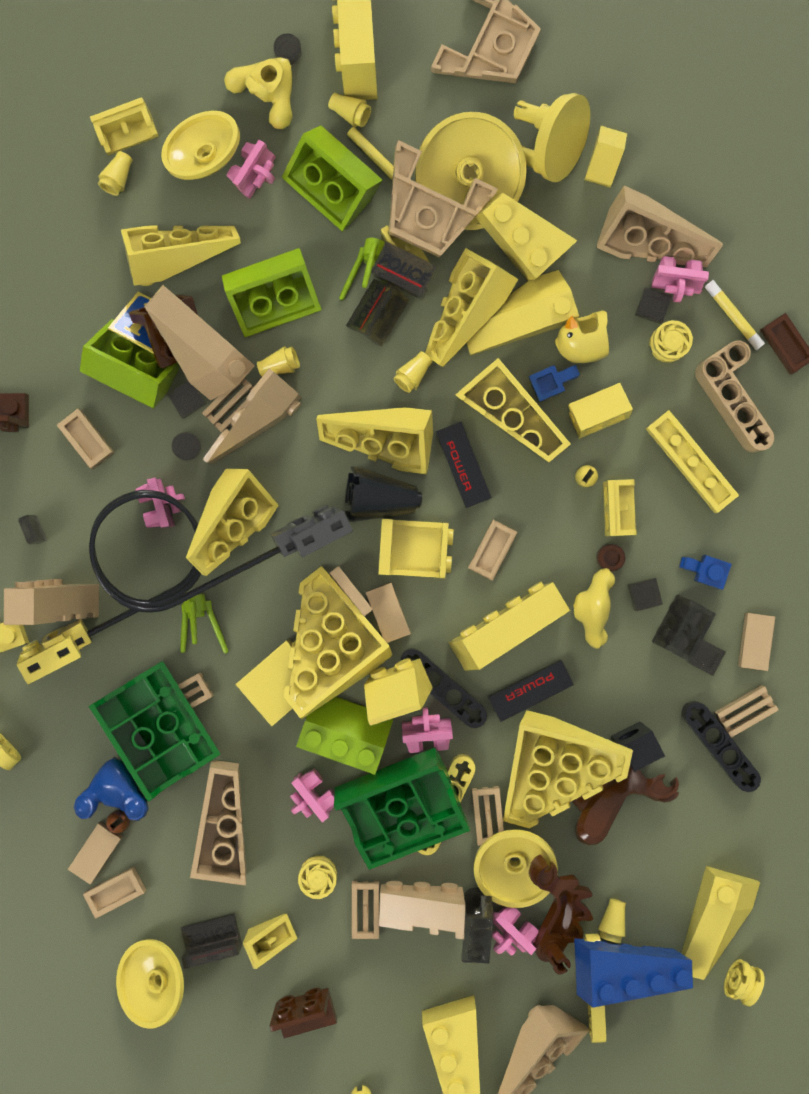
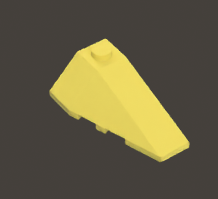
(162, 254)
(528, 311)
(390, 435)
(232, 514)

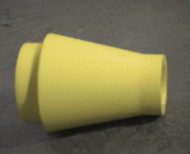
(351, 109)
(115, 174)
(281, 362)
(411, 374)
(613, 922)

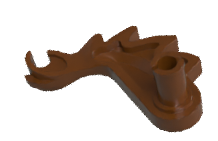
(602, 808)
(563, 916)

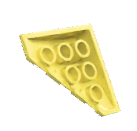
(331, 646)
(557, 765)

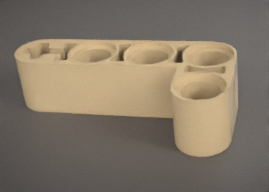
(739, 398)

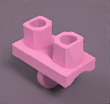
(254, 170)
(679, 280)
(162, 515)
(427, 729)
(305, 786)
(521, 939)

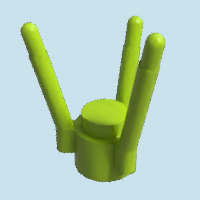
(370, 254)
(193, 609)

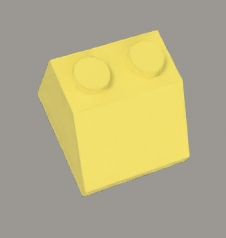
(396, 690)

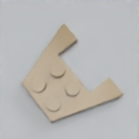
(499, 48)
(424, 215)

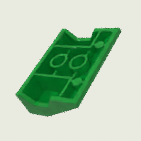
(154, 730)
(401, 808)

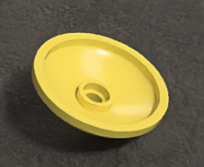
(200, 145)
(507, 879)
(150, 983)

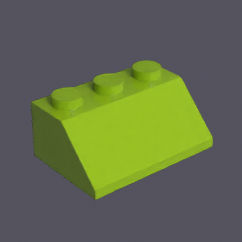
(331, 177)
(271, 292)
(126, 367)
(344, 735)

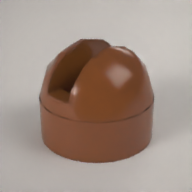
(120, 827)

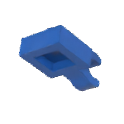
(550, 382)
(708, 570)

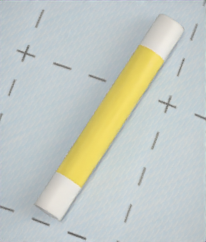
(735, 316)

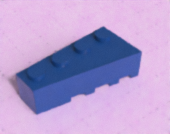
(628, 972)

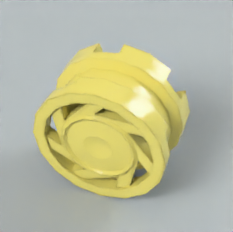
(671, 341)
(317, 877)
(744, 982)

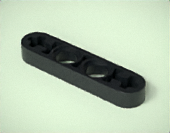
(447, 684)
(719, 747)

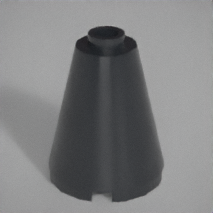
(378, 496)

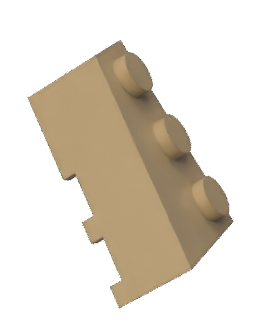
(423, 906)

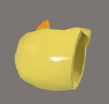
(584, 338)

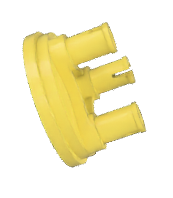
(560, 135)

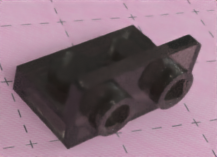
(683, 627)
(478, 933)

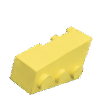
(523, 235)

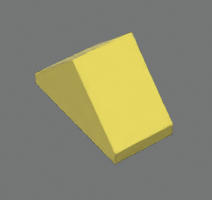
(606, 156)
(268, 939)

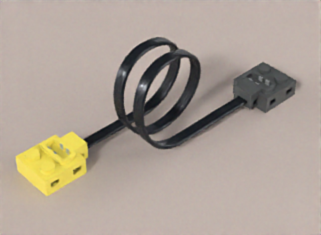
(63, 644)

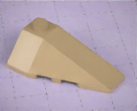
(268, 405)
(539, 1043)

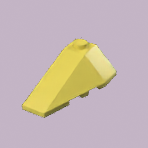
(474, 297)
(718, 914)

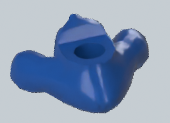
(113, 788)

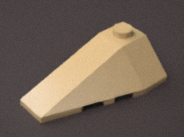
(650, 231)
(201, 352)

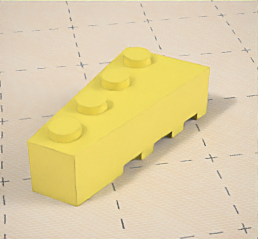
(356, 48)
(509, 406)
(509, 627)
(454, 1045)

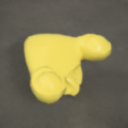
(268, 81)
(593, 607)

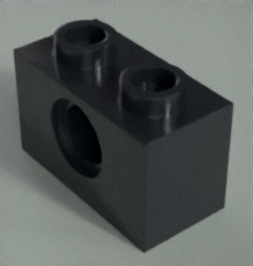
(642, 742)

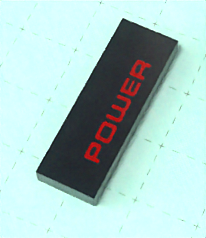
(463, 464)
(530, 690)

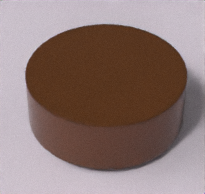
(610, 557)

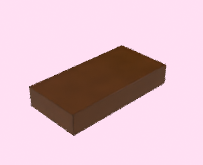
(787, 343)

